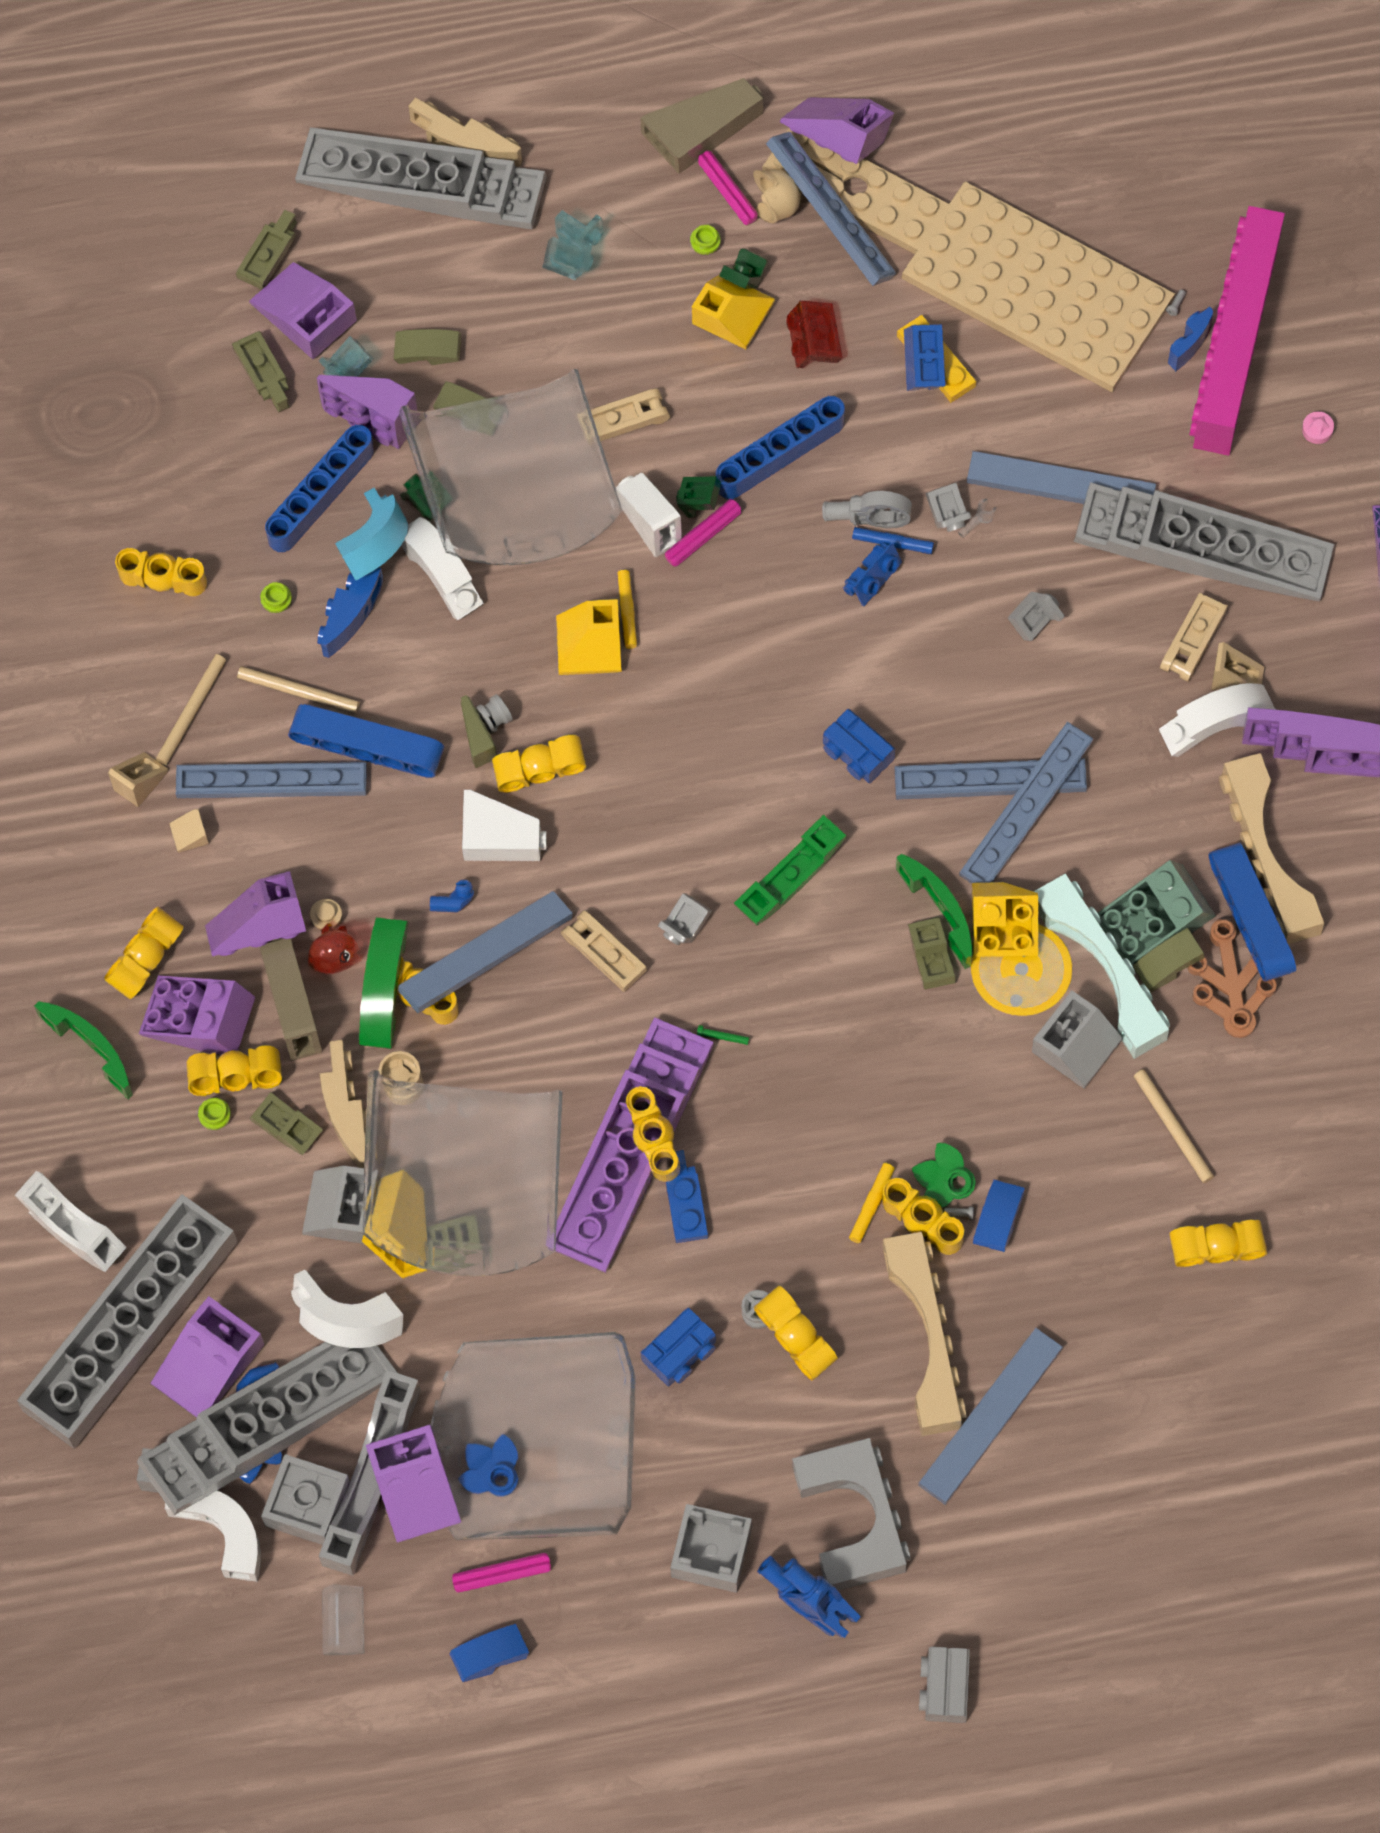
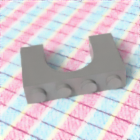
(856, 1468)

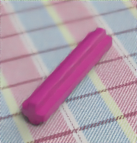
(727, 187)
(703, 532)
(501, 1572)

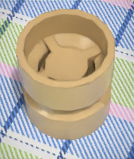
(401, 1067)

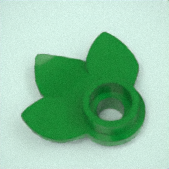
(940, 1175)

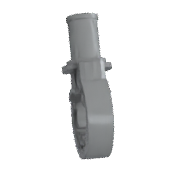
(870, 510)

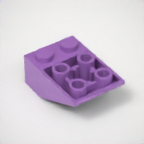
(841, 124)
(305, 309)
(368, 403)
(257, 916)
(198, 1013)
(207, 1358)
(413, 1483)

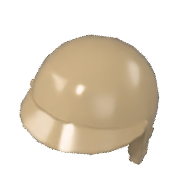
(779, 196)

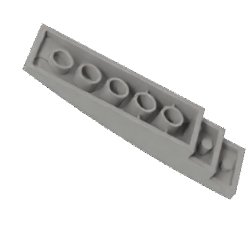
(422, 177)
(1203, 541)
(261, 1421)

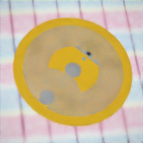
(1025, 982)

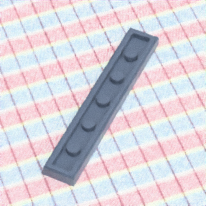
(831, 208)
(1042, 478)
(974, 779)
(271, 780)
(1027, 805)
(485, 952)
(990, 1416)

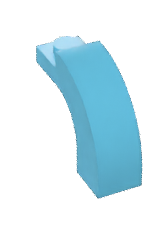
(377, 538)

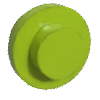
(705, 239)
(276, 597)
(214, 1113)

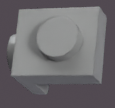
(947, 507)
(1034, 614)
(685, 920)

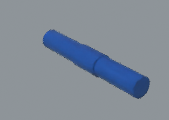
(899, 541)

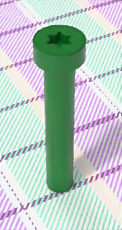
(722, 1035)

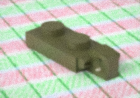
(268, 251)
(262, 369)

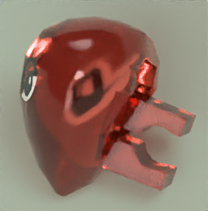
(333, 951)

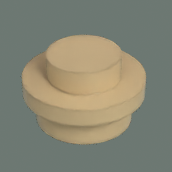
(325, 912)

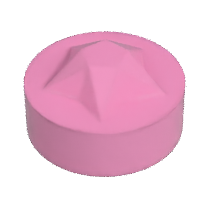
(1317, 427)

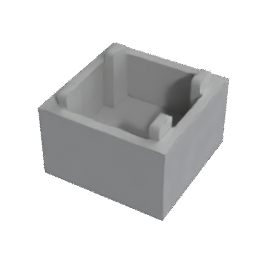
(304, 1499)
(711, 1548)

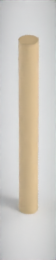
(298, 689)
(190, 709)
(1173, 1126)

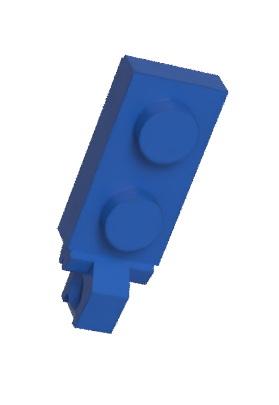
(686, 1204)

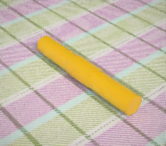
(627, 609)
(871, 1203)

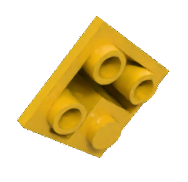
(730, 311)
(589, 638)
(1004, 920)

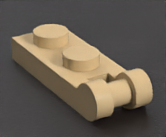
(628, 415)
(1194, 636)
(604, 951)

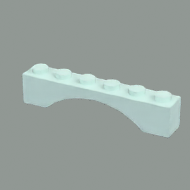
(1066, 913)

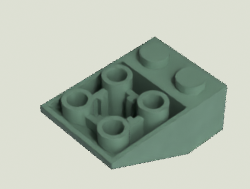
(1155, 911)

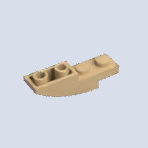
(451, 132)
(345, 1115)

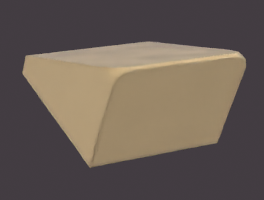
(188, 831)

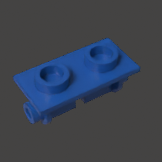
(881, 564)

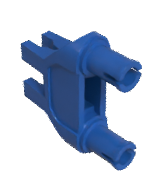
(809, 1595)

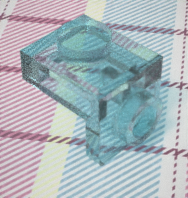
(575, 232)
(567, 258)
(347, 360)

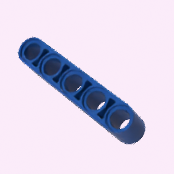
(787, 435)
(318, 501)
(366, 741)
(1252, 912)

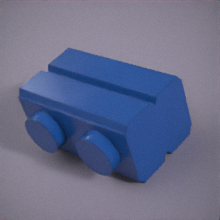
(858, 747)
(679, 1348)

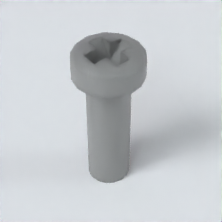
(1173, 308)
(961, 1212)

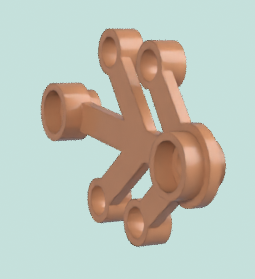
(1230, 984)

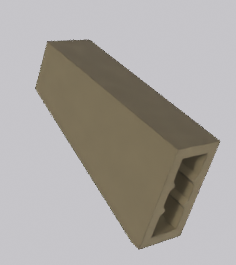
(701, 122)
(290, 999)

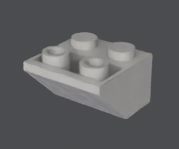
(1076, 1039)
(336, 1204)

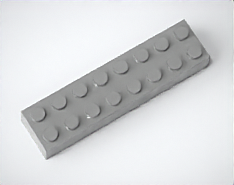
(127, 1321)

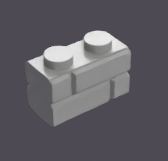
(946, 1684)

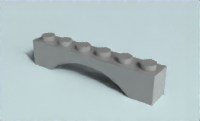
(361, 1501)

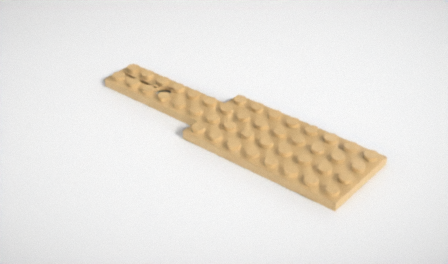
(1006, 268)

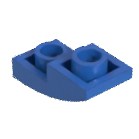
(1195, 334)
(998, 1215)
(486, 1652)

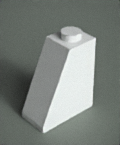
(649, 513)
(499, 832)

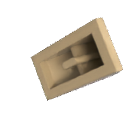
(1234, 668)
(137, 777)

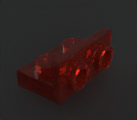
(813, 333)

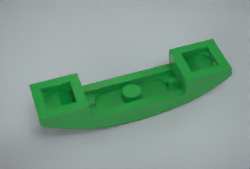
(792, 872)
(919, 877)
(381, 983)
(62, 1020)

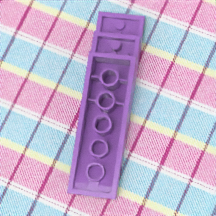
(1323, 741)
(614, 1168)

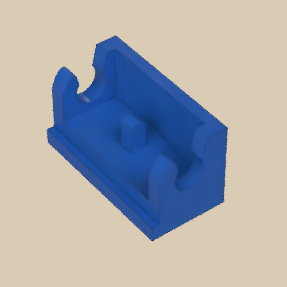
(924, 357)

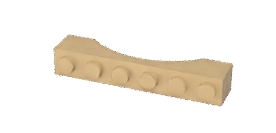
(1293, 906)
(909, 1269)

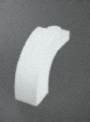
(445, 570)
(1213, 714)
(69, 1224)
(345, 1324)
(242, 1545)

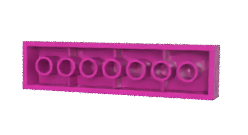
(1236, 330)

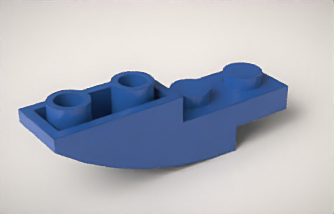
(349, 611)

